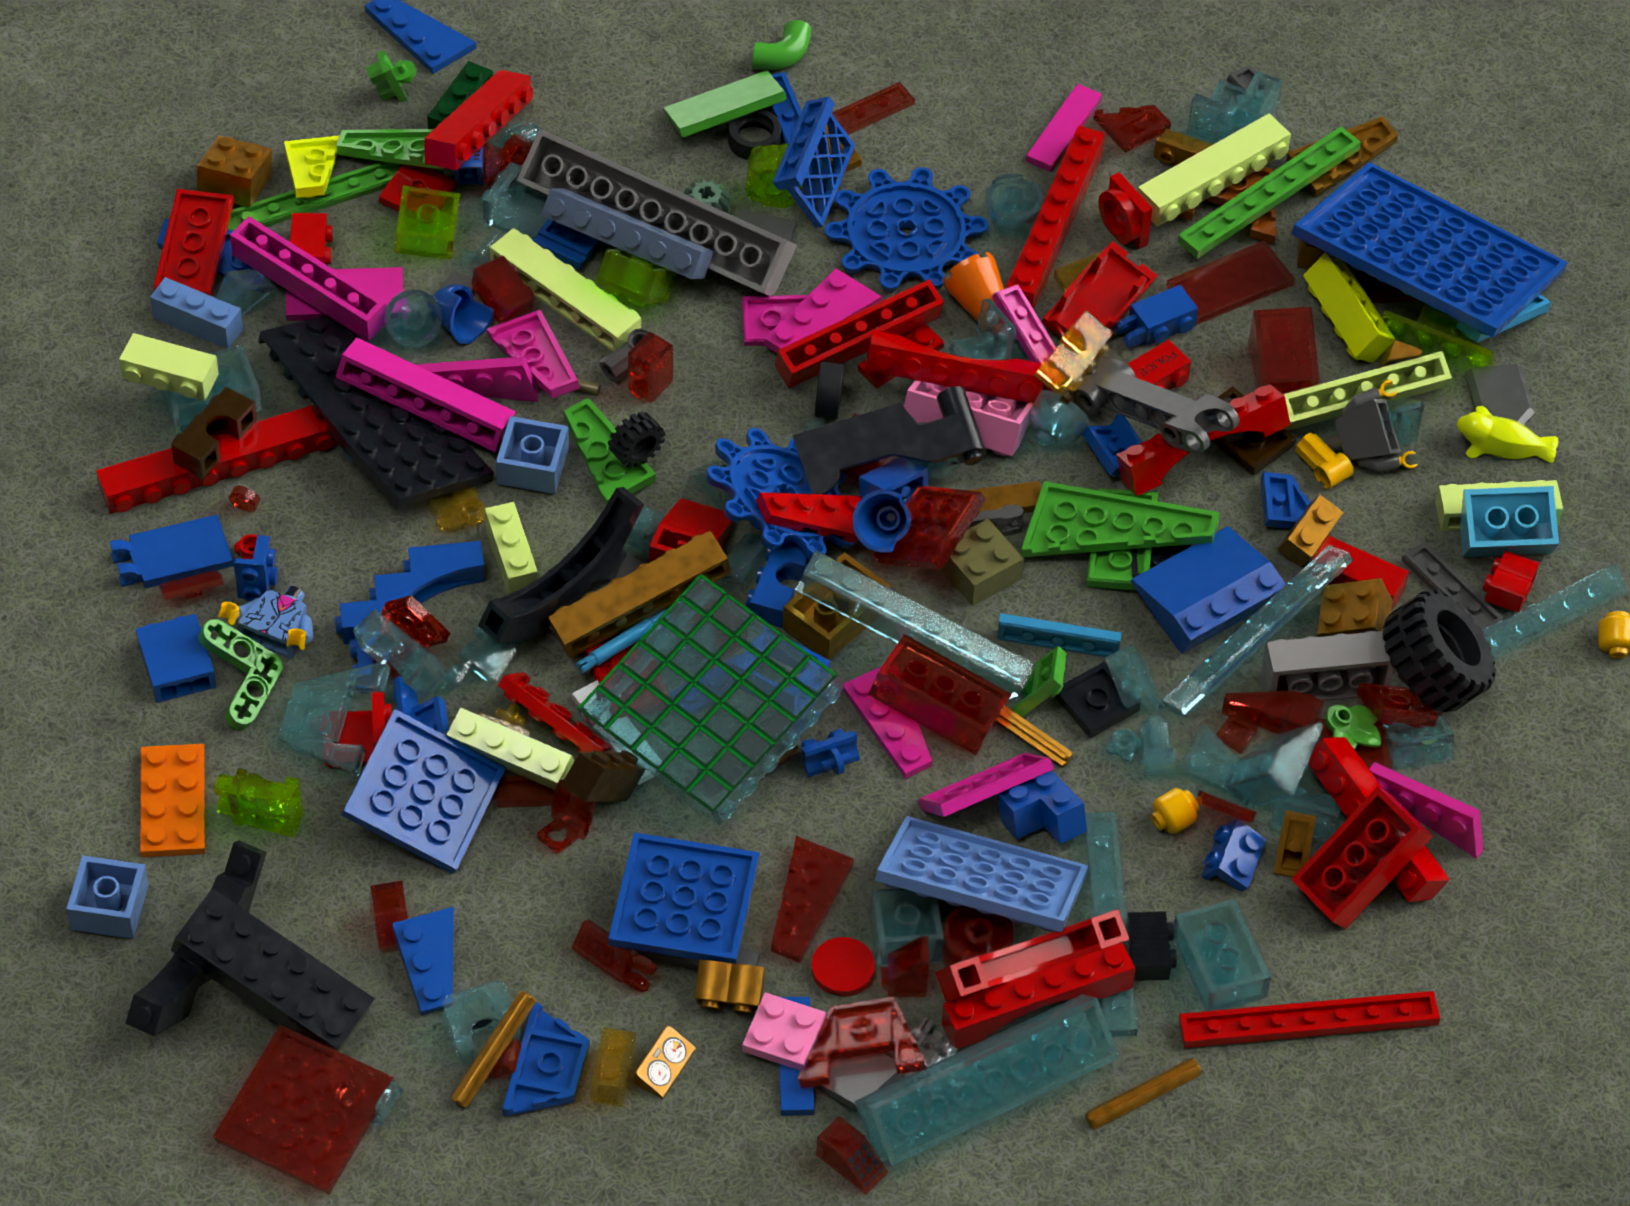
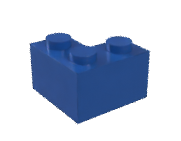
(1040, 804)

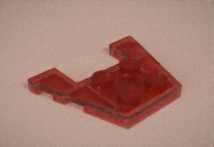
(858, 1031)

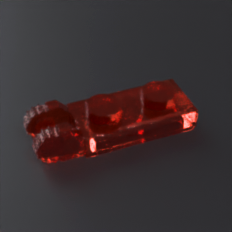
(616, 961)

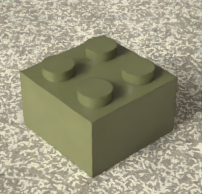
(983, 563)

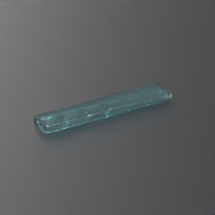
(1555, 610)

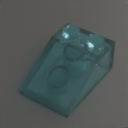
(1274, 767)

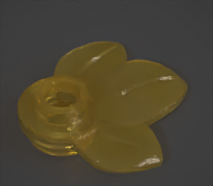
(455, 509)

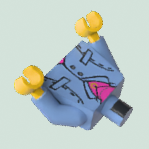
(273, 620)

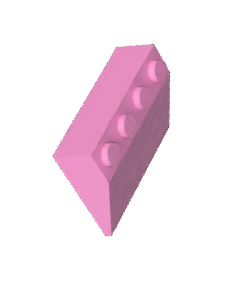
(999, 419)

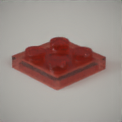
(1396, 705)

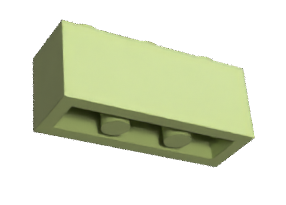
(168, 367)
(510, 546)

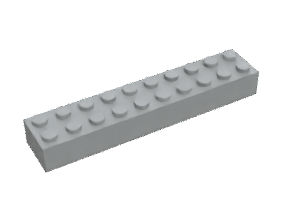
(739, 248)

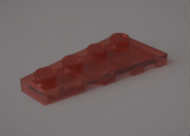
(809, 892)

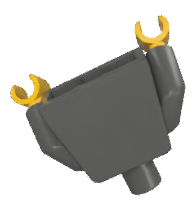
(1368, 432)

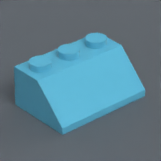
(1508, 520)

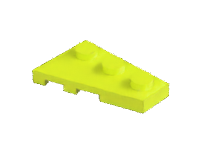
(311, 164)

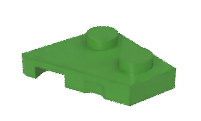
(1044, 681)

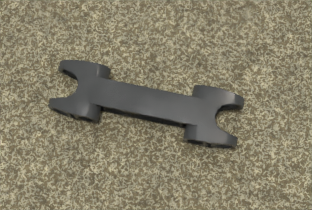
(1179, 418)

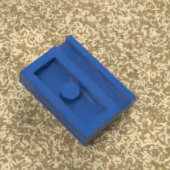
(566, 243)

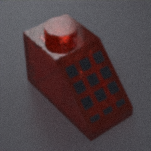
(850, 1155)

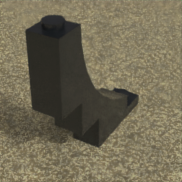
(173, 990)

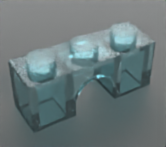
(389, 643)

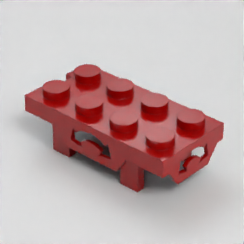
(1103, 289)

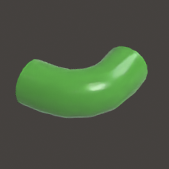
(785, 52)

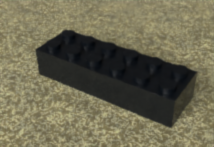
(271, 972)

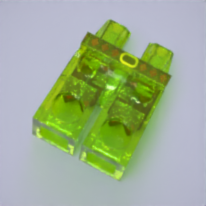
(260, 802)

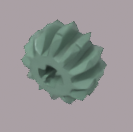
(710, 193)

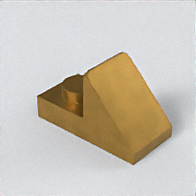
(1294, 842)

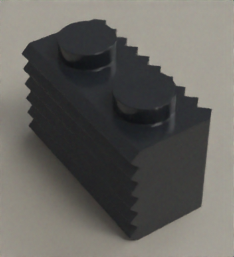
(1150, 945)

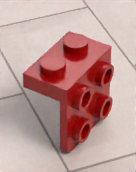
(366, 726)

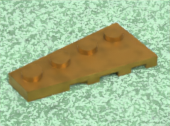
(1374, 138)

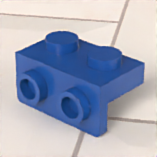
(1111, 440)
(256, 574)
(1234, 854)

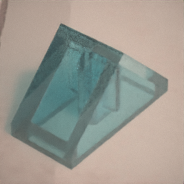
(244, 288)

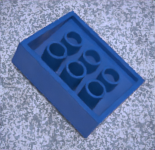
(1208, 588)

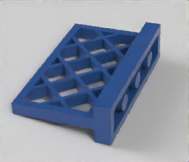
(803, 151)

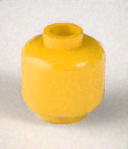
(1615, 634)
(1174, 810)

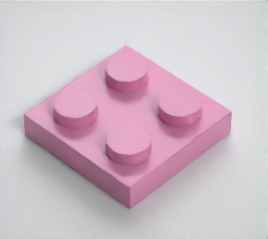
(783, 1031)

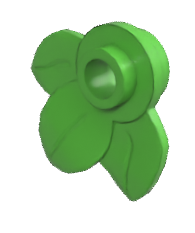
(1356, 725)

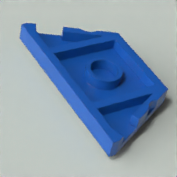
(547, 1065)

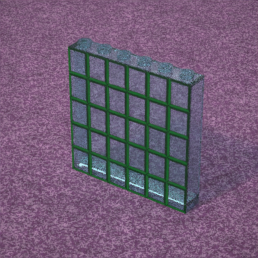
(710, 699)

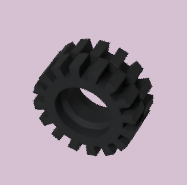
(636, 439)

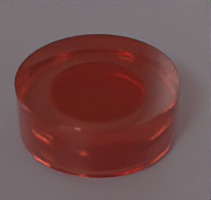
(244, 498)

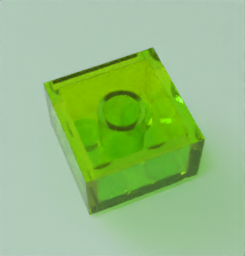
(427, 222)
(635, 278)

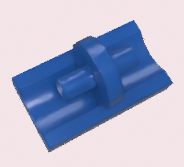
(830, 753)

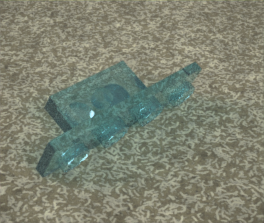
(483, 657)

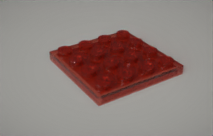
(303, 1109)

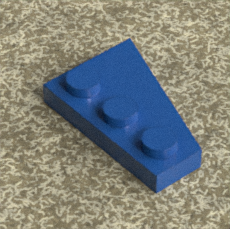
(427, 956)

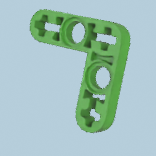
(251, 665)

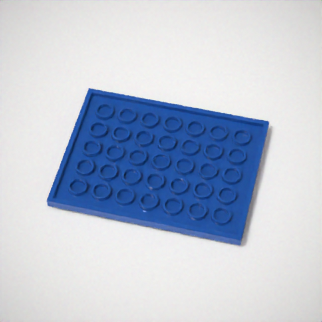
(1430, 249)

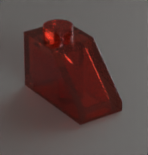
(907, 970)

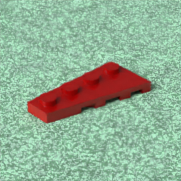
(814, 511)

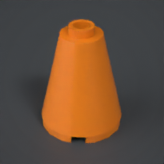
(974, 281)

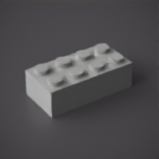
(1326, 665)

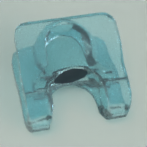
(473, 1011)

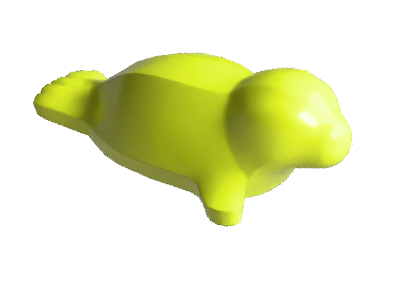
(1503, 437)

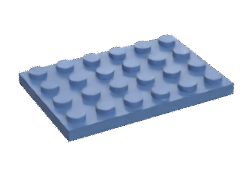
(982, 874)

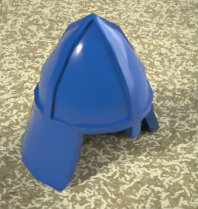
(461, 314)
(881, 520)

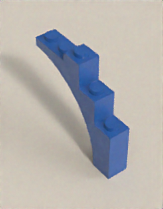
(425, 575)

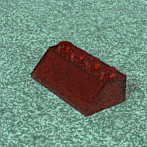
(939, 694)

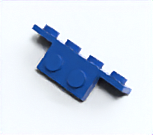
(430, 713)

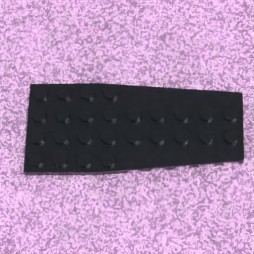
(392, 446)

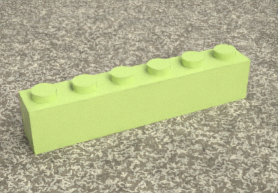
(1215, 168)
(567, 290)
(1330, 398)

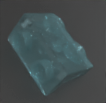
(1322, 806)

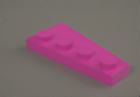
(828, 303)
(533, 339)
(490, 377)
(894, 731)
(1437, 811)

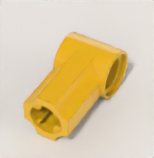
(1327, 465)

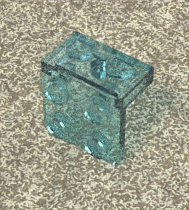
(513, 205)
(992, 338)

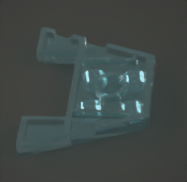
(320, 710)

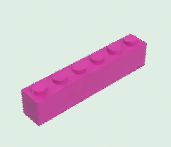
(308, 278)
(424, 394)

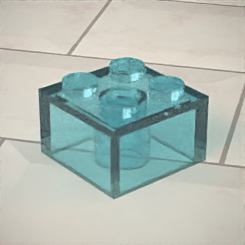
(901, 917)

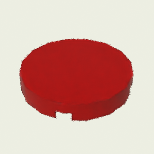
(843, 966)

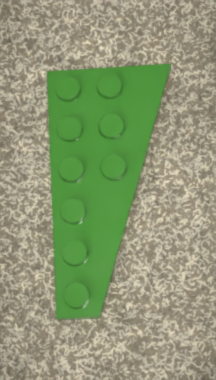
(1094, 521)

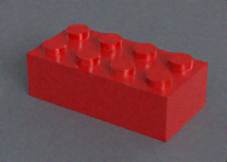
(1361, 857)

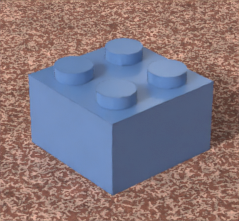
(532, 455)
(107, 897)

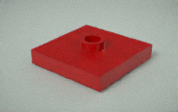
(414, 177)

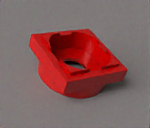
(1125, 212)

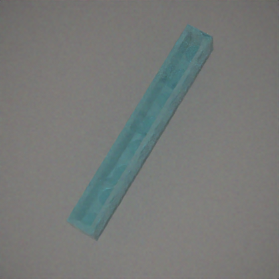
(896, 615)

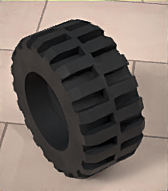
(1439, 651)

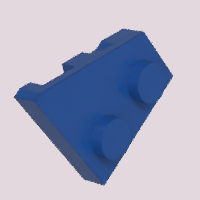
(1282, 500)

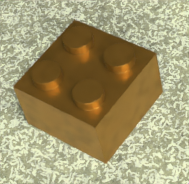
(235, 169)
(1354, 607)

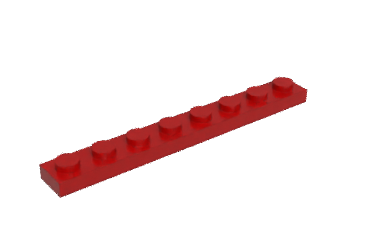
(1308, 1019)

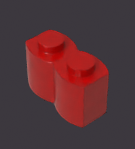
(1511, 581)

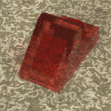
(498, 159)
(387, 907)

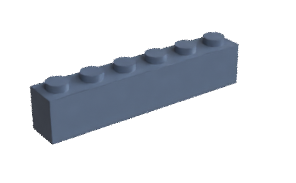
(627, 233)

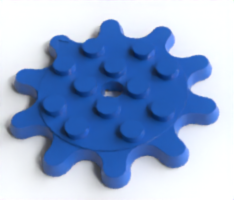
(915, 204)
(768, 470)

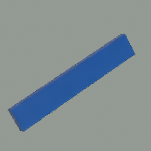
(788, 116)

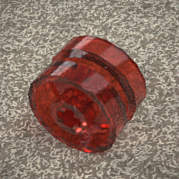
(974, 934)

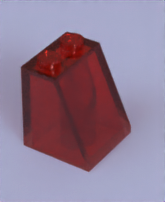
(1284, 349)

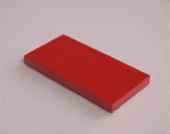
(195, 239)

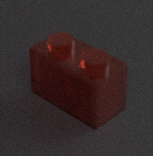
(502, 289)
(650, 367)

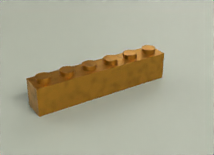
(638, 594)

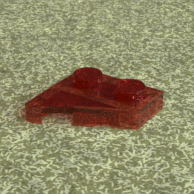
(1133, 125)

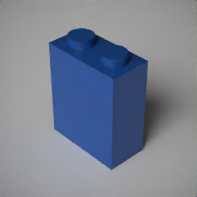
(175, 658)

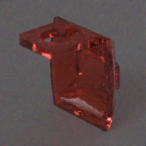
(568, 813)

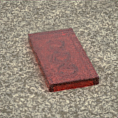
(1234, 280)

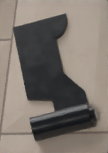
(889, 433)

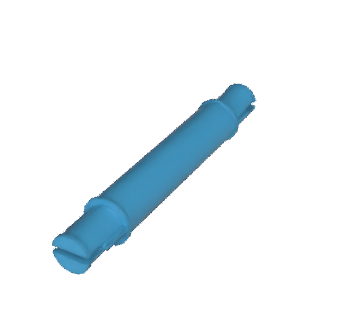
(617, 644)

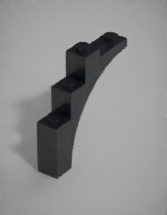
(591, 560)

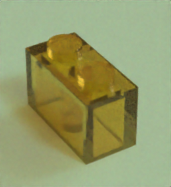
(613, 1067)

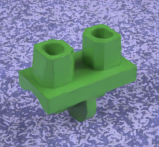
(389, 77)

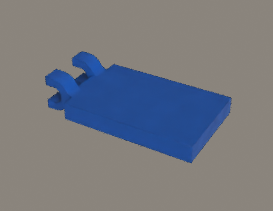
(172, 552)

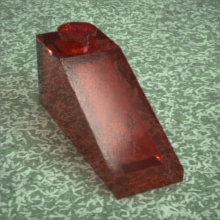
(1274, 709)

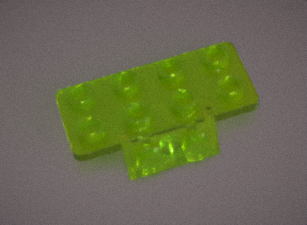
(1441, 329)

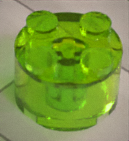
(761, 170)

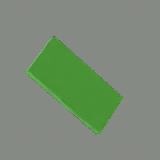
(725, 103)
(1113, 567)

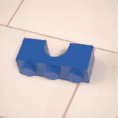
(770, 596)

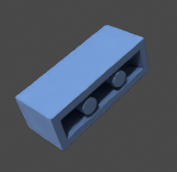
(196, 313)

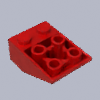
(685, 522)

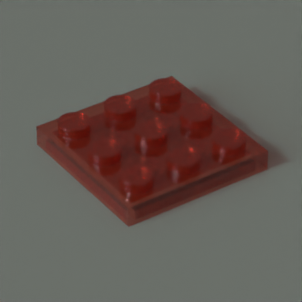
(936, 527)

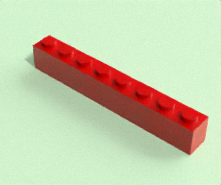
(1057, 213)
(262, 446)

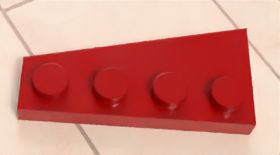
(536, 700)

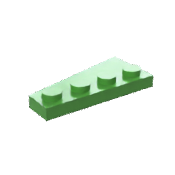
(386, 145)
(591, 433)

